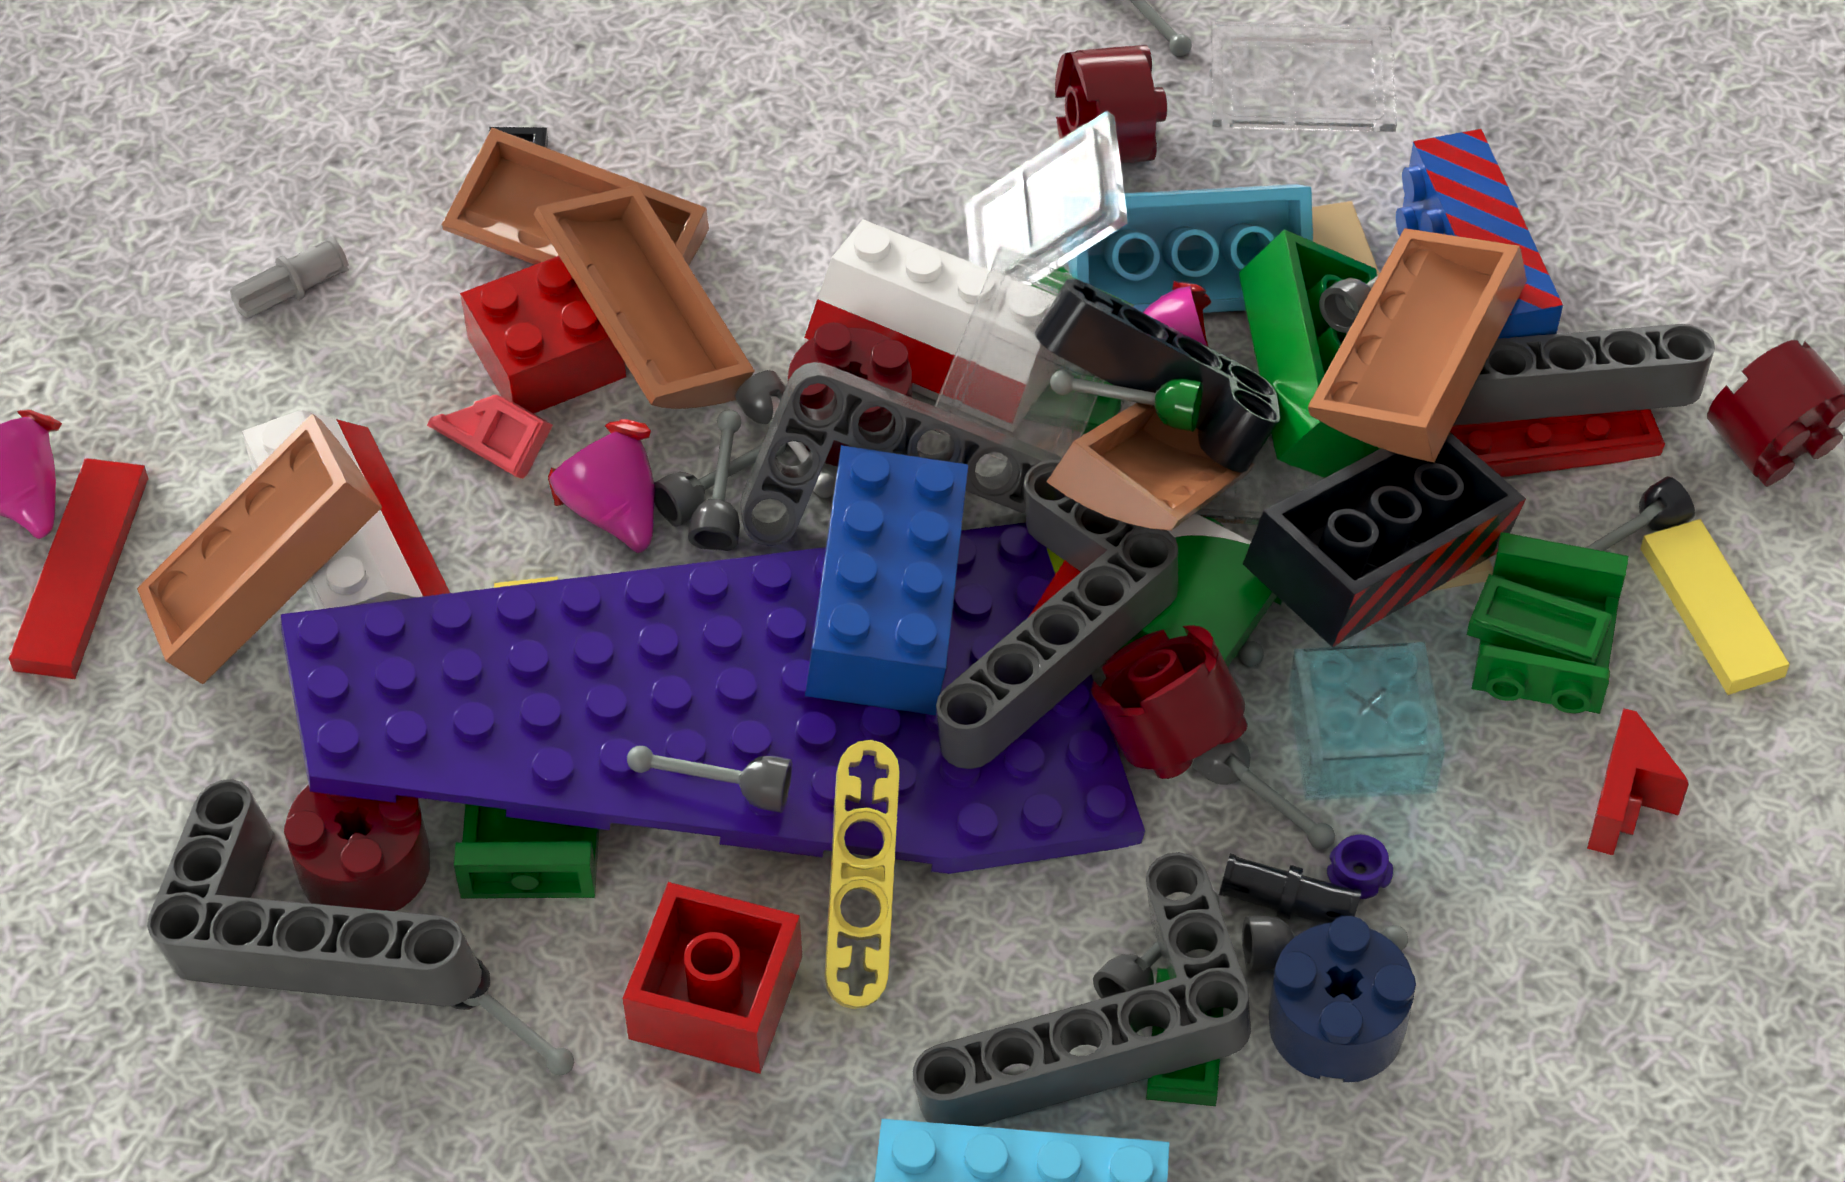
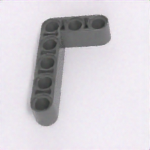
(1590, 373)
(840, 422)
(1121, 588)
(224, 936)
(1106, 1022)

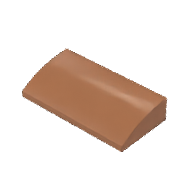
(518, 175)
(646, 298)
(1420, 342)
(1141, 471)
(256, 550)

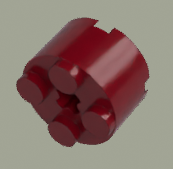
(1113, 82)
(860, 354)
(1781, 411)
(1170, 700)
(358, 850)

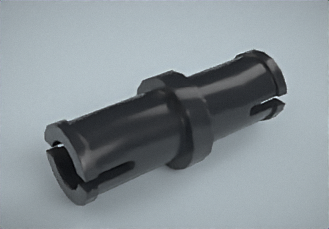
(1287, 891)

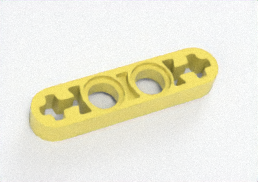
(867, 874)

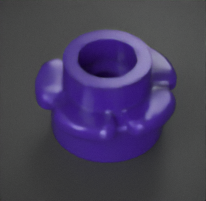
(1364, 852)

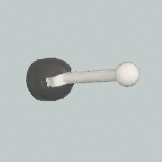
(759, 401)

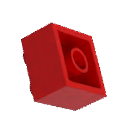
(540, 337)
(713, 977)

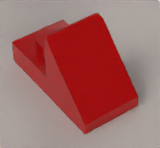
(1636, 776)

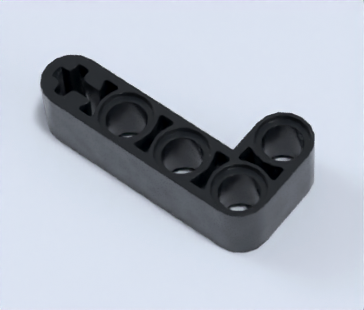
(1143, 354)

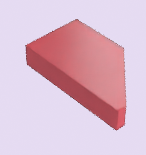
(496, 432)

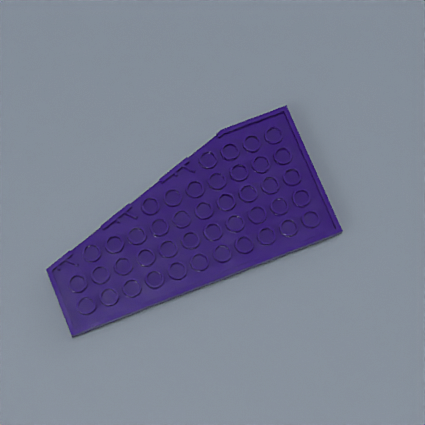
(550, 684)

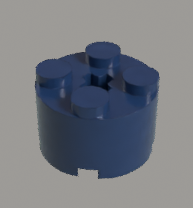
(1341, 1001)

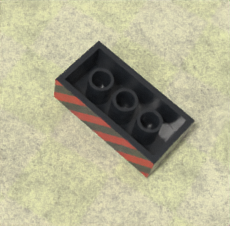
(1380, 536)

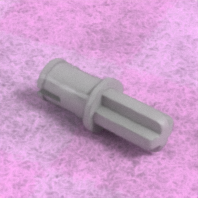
(289, 277)

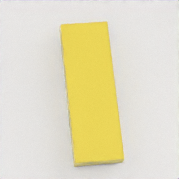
(1714, 607)

